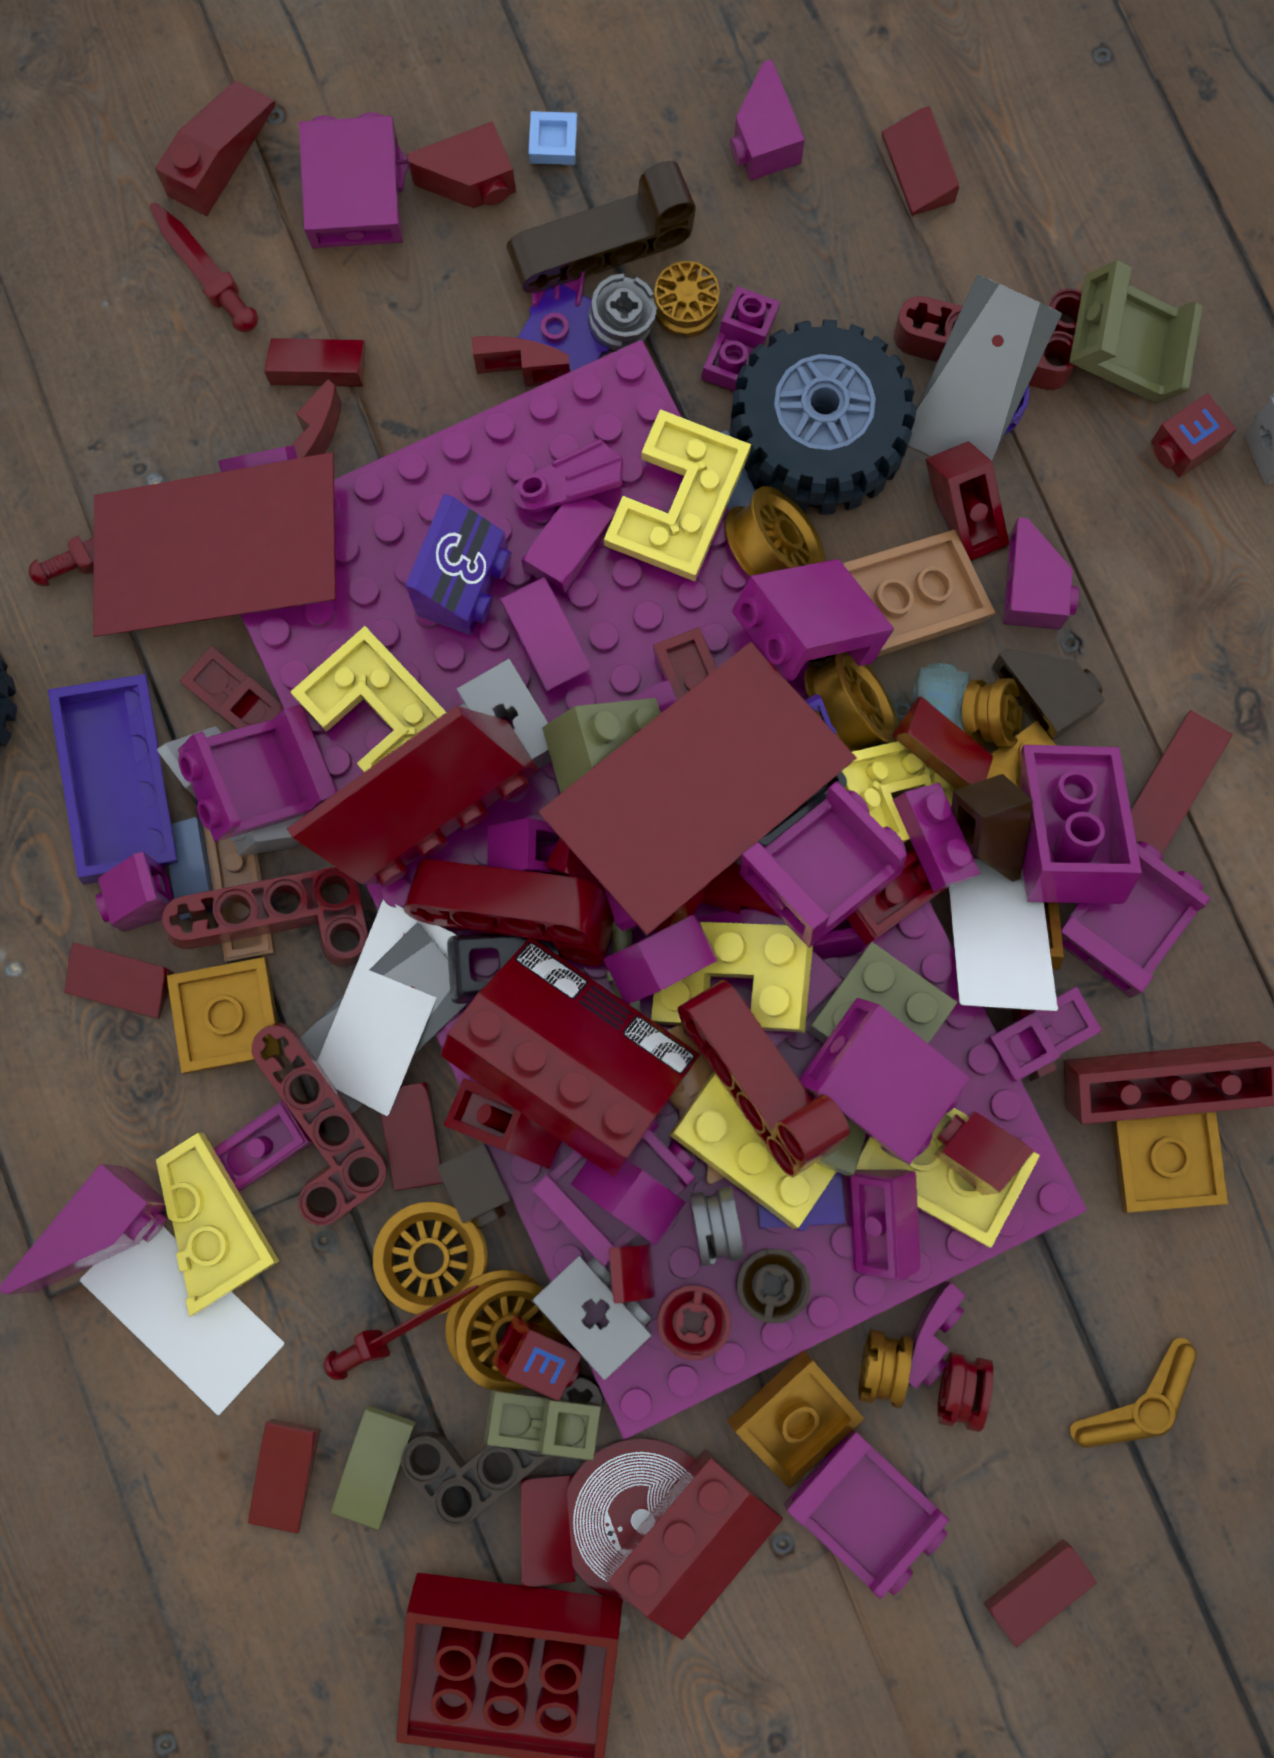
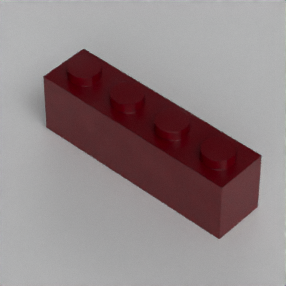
(1169, 1082)

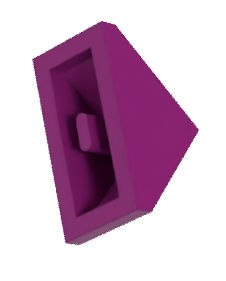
(660, 959)
(631, 1198)

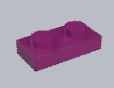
(936, 836)

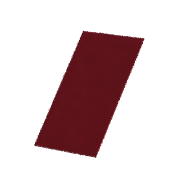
(215, 546)
(697, 787)

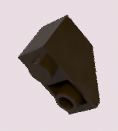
(995, 822)

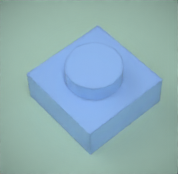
(553, 138)

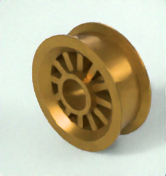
(772, 534)
(853, 702)
(397, 1227)
(464, 1316)

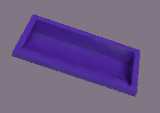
(111, 774)

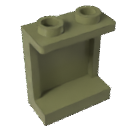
(1134, 336)

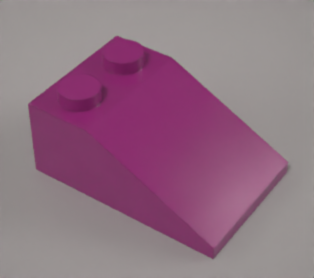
(1079, 826)
(100, 1220)

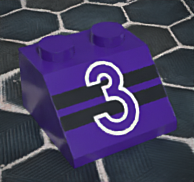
(457, 567)

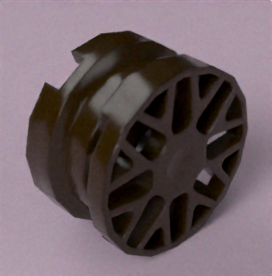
(773, 1285)

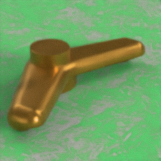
(1152, 1412)

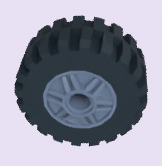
(823, 415)

